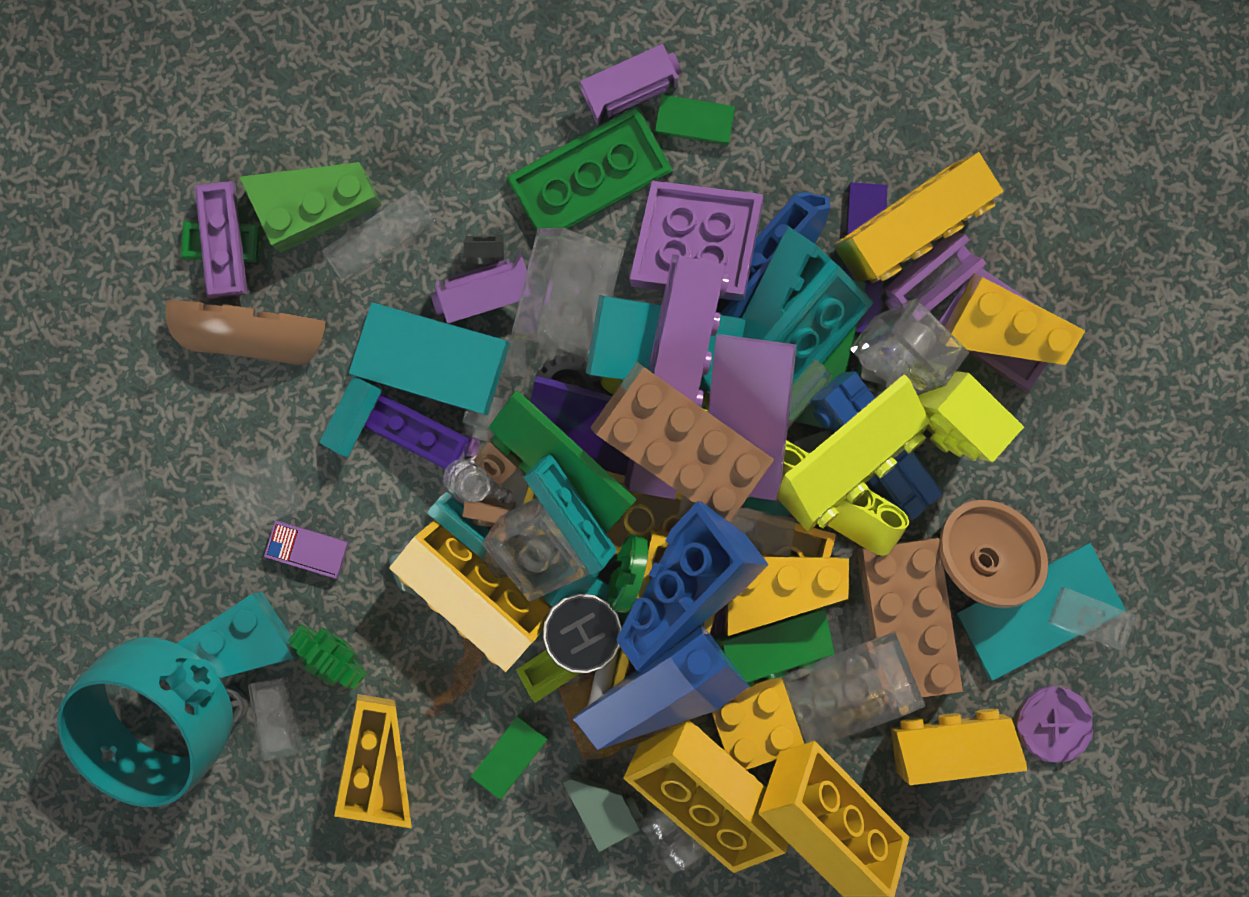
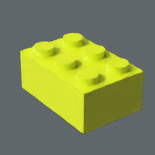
(968, 419)

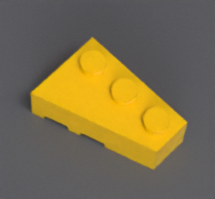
(1008, 325)
(788, 589)

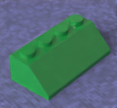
(532, 436)

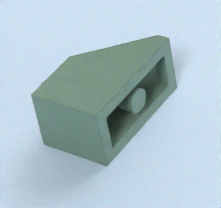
(603, 810)

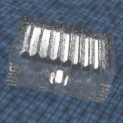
(276, 717)

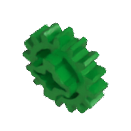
(327, 657)

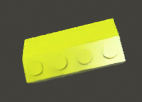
(854, 455)

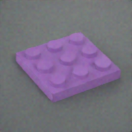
(699, 225)

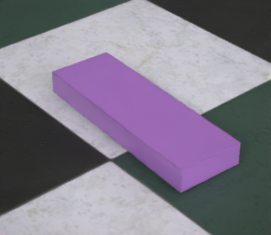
(221, 240)

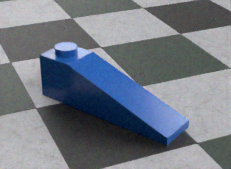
(696, 577)
(676, 687)

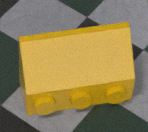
(956, 747)

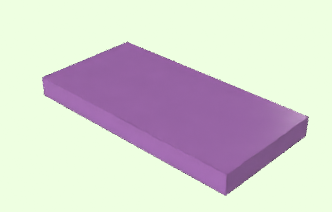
(753, 398)

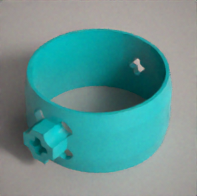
(140, 773)

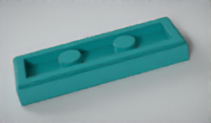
(570, 514)

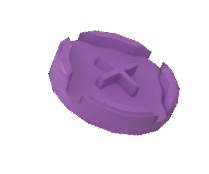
(1054, 724)

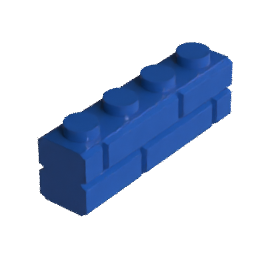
(909, 482)

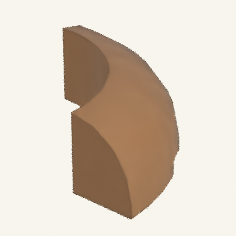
(239, 333)

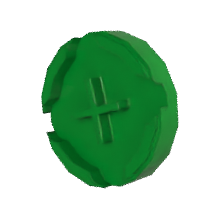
(628, 578)

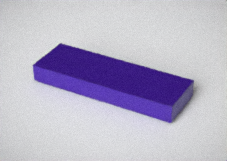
(416, 432)

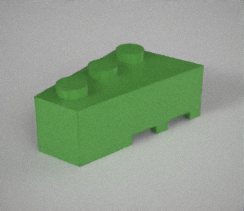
(309, 201)

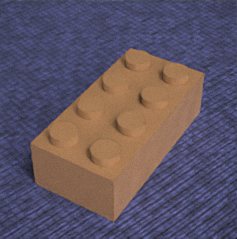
(681, 443)
(910, 597)

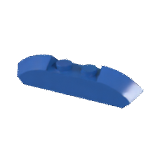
(804, 214)

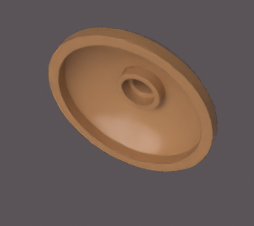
(1004, 543)

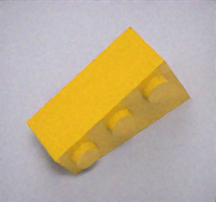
(373, 767)

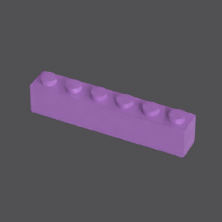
(682, 344)

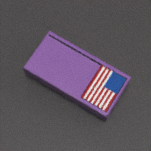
(306, 549)

